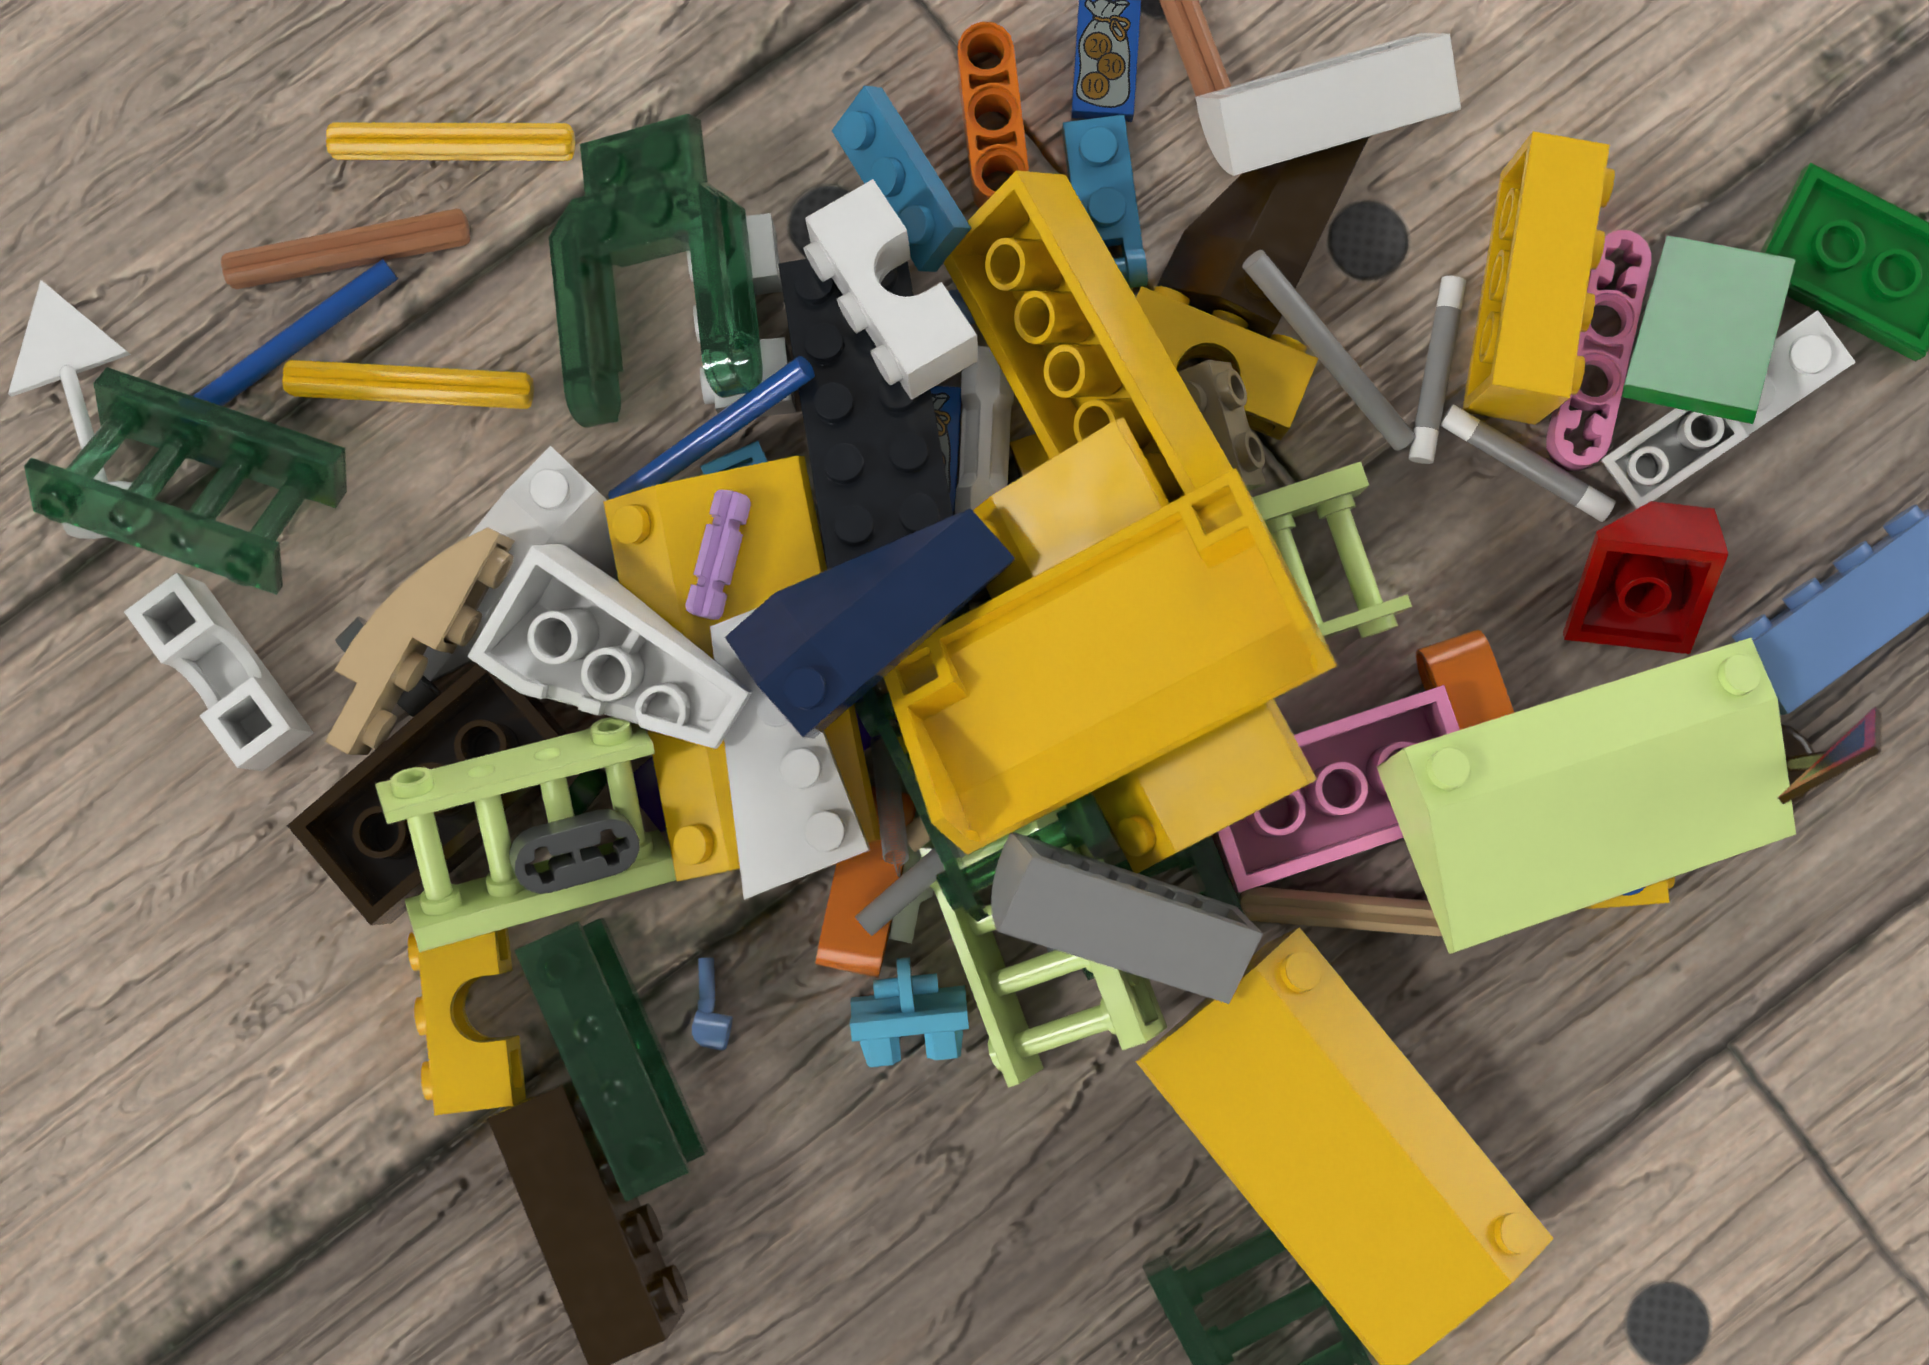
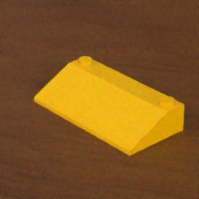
(655, 554)
(1103, 664)
(1205, 782)
(1345, 1151)

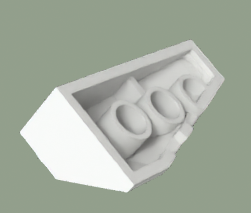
(540, 508)
(596, 646)

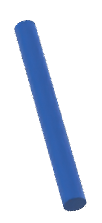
(299, 334)
(719, 427)

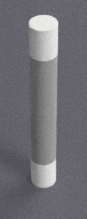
(1437, 369)
(1527, 463)

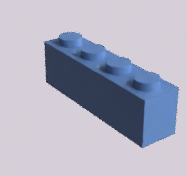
(1847, 615)

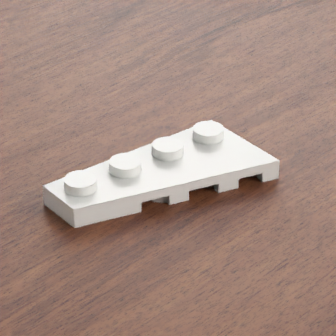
(783, 789)

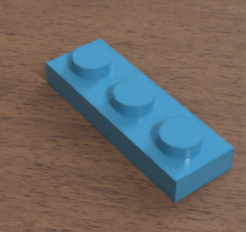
(888, 153)

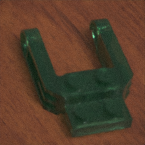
(641, 204)

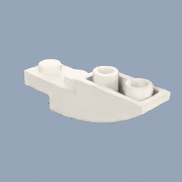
(1690, 440)

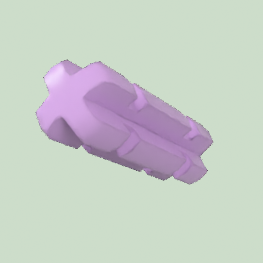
(718, 554)

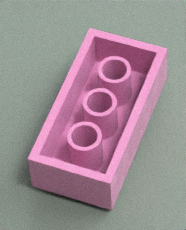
(1347, 802)

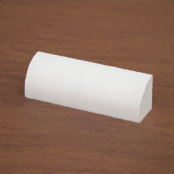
(1330, 102)

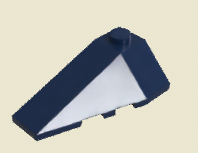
(849, 626)

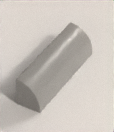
(1120, 918)

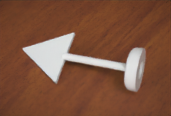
(57, 348)

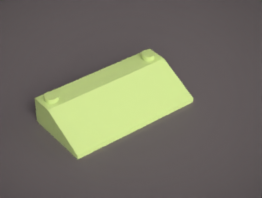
(1593, 794)

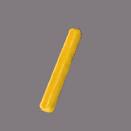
(450, 141)
(408, 384)

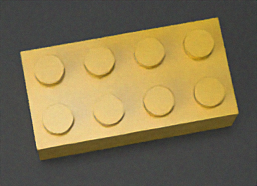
(1538, 279)

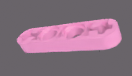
(1607, 353)

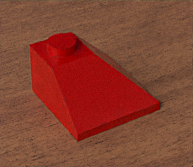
(1649, 579)

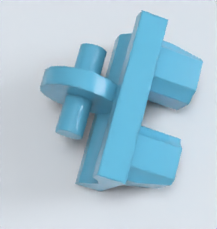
(908, 1008)

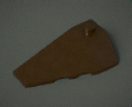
(1267, 210)

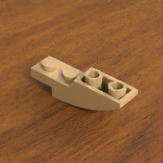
(428, 609)

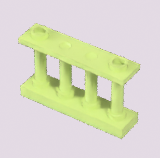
(1333, 499)
(498, 901)
(1126, 1004)

